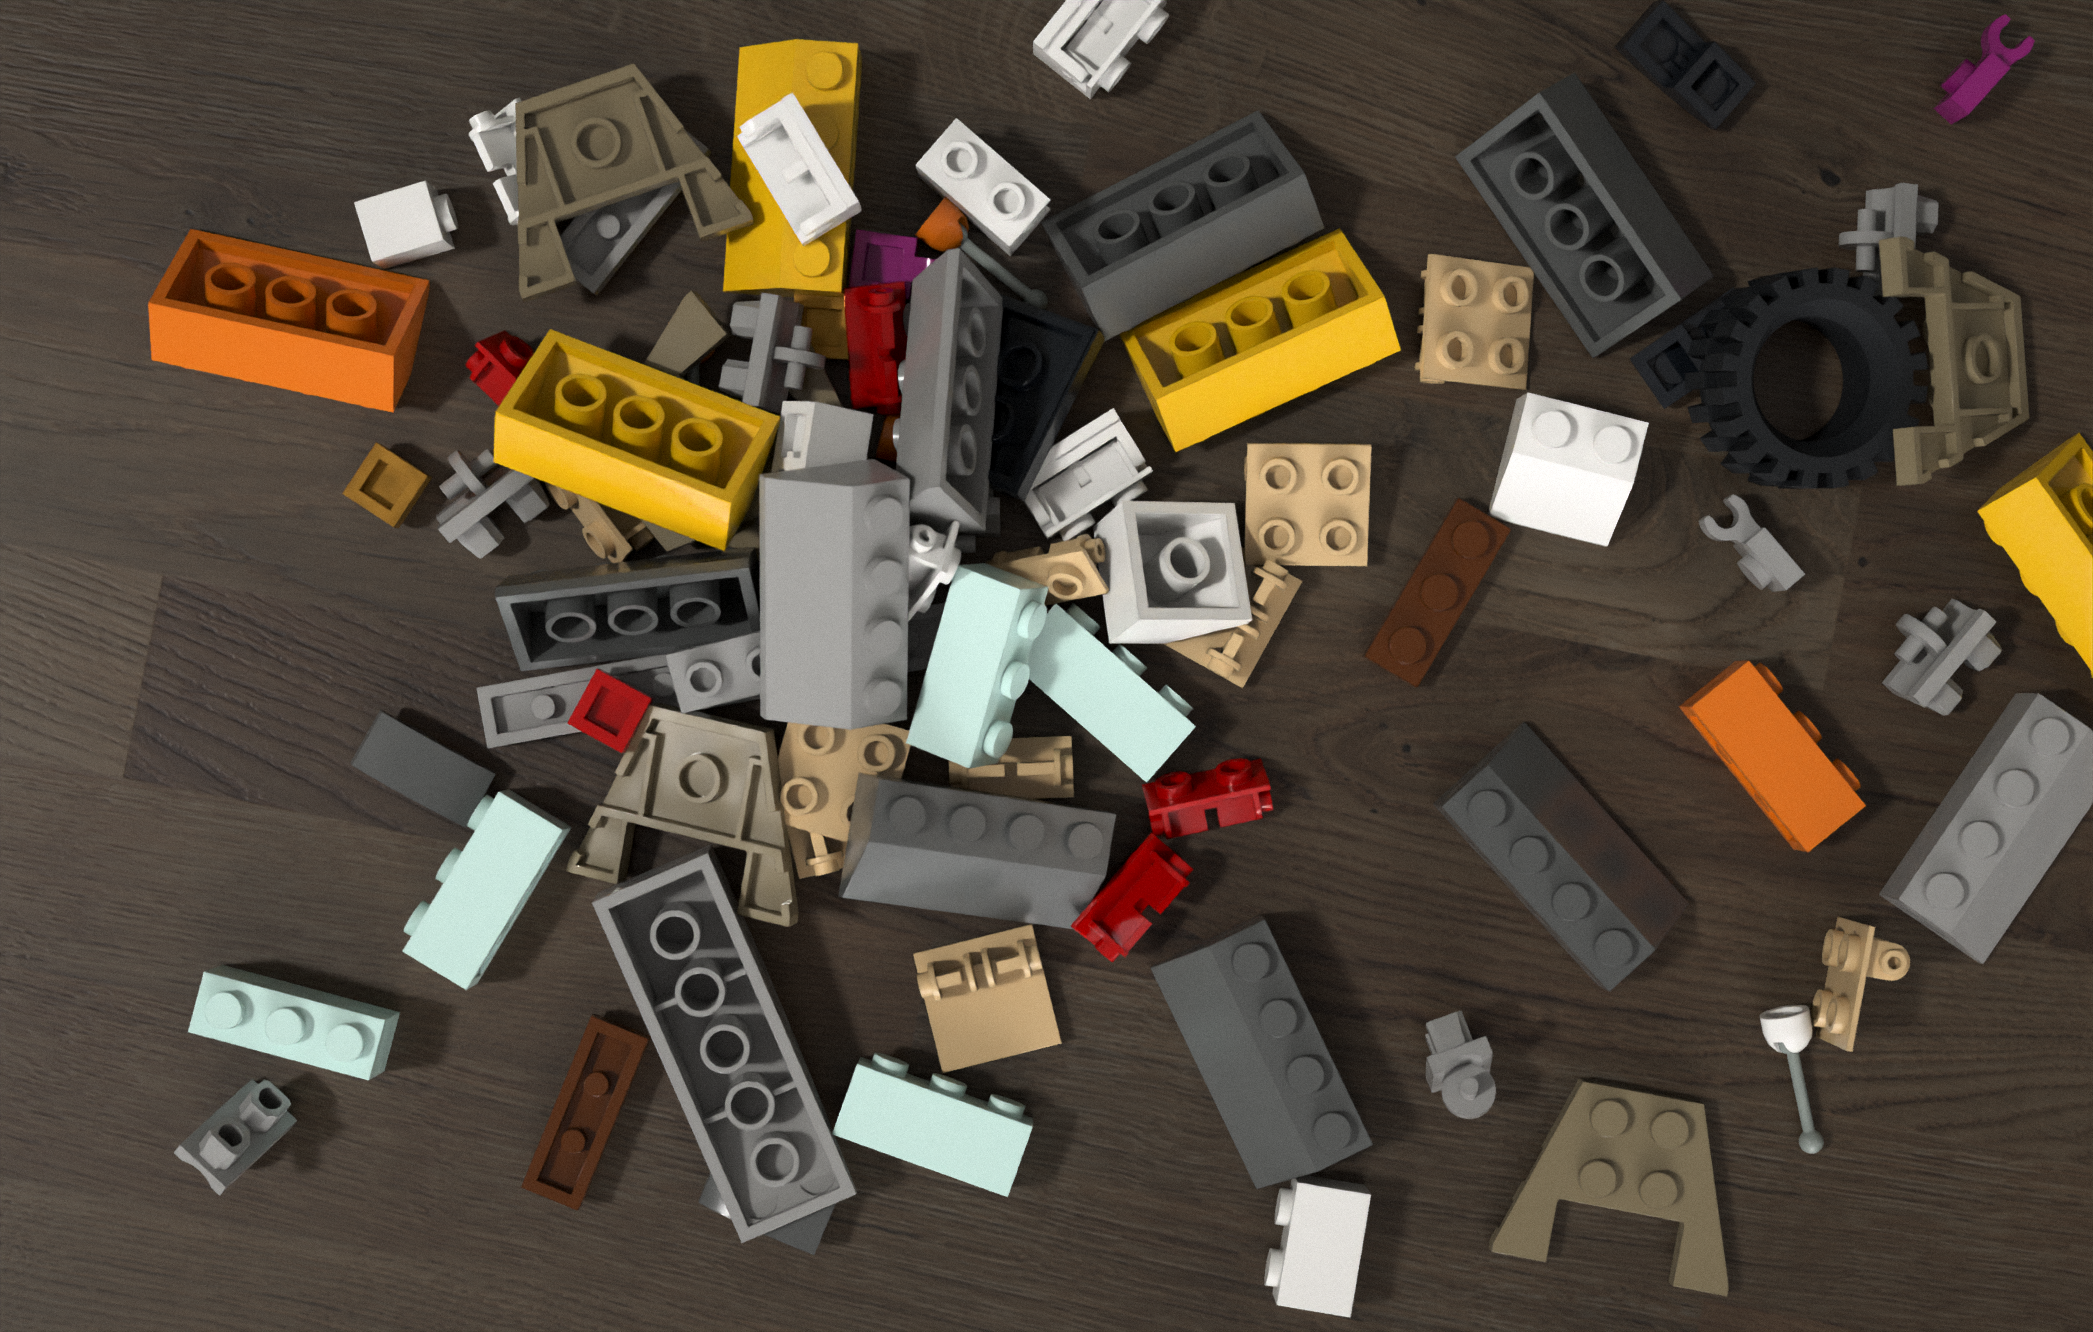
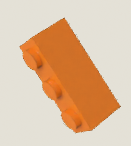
(1774, 754)

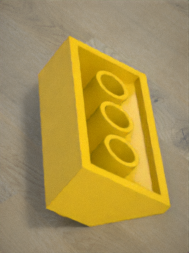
(827, 86)
(1261, 339)
(634, 439)
(2048, 533)

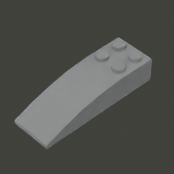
(725, 1042)

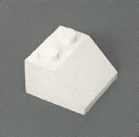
(1567, 468)
(1172, 571)

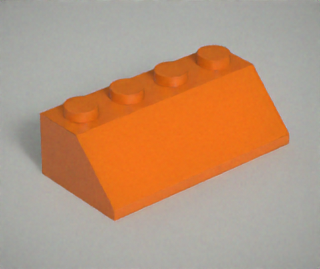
(288, 320)

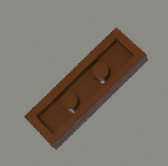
(1436, 592)
(586, 1111)

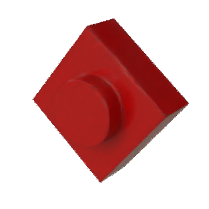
(610, 710)

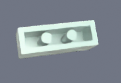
(978, 665)
(1106, 692)
(484, 887)
(294, 1022)
(934, 1123)

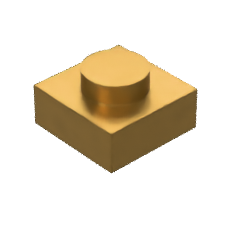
(828, 323)
(387, 485)

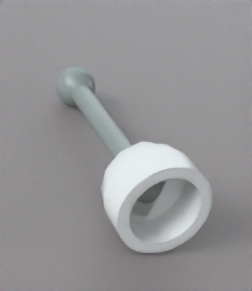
(1789, 1032)

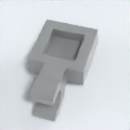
(1763, 557)

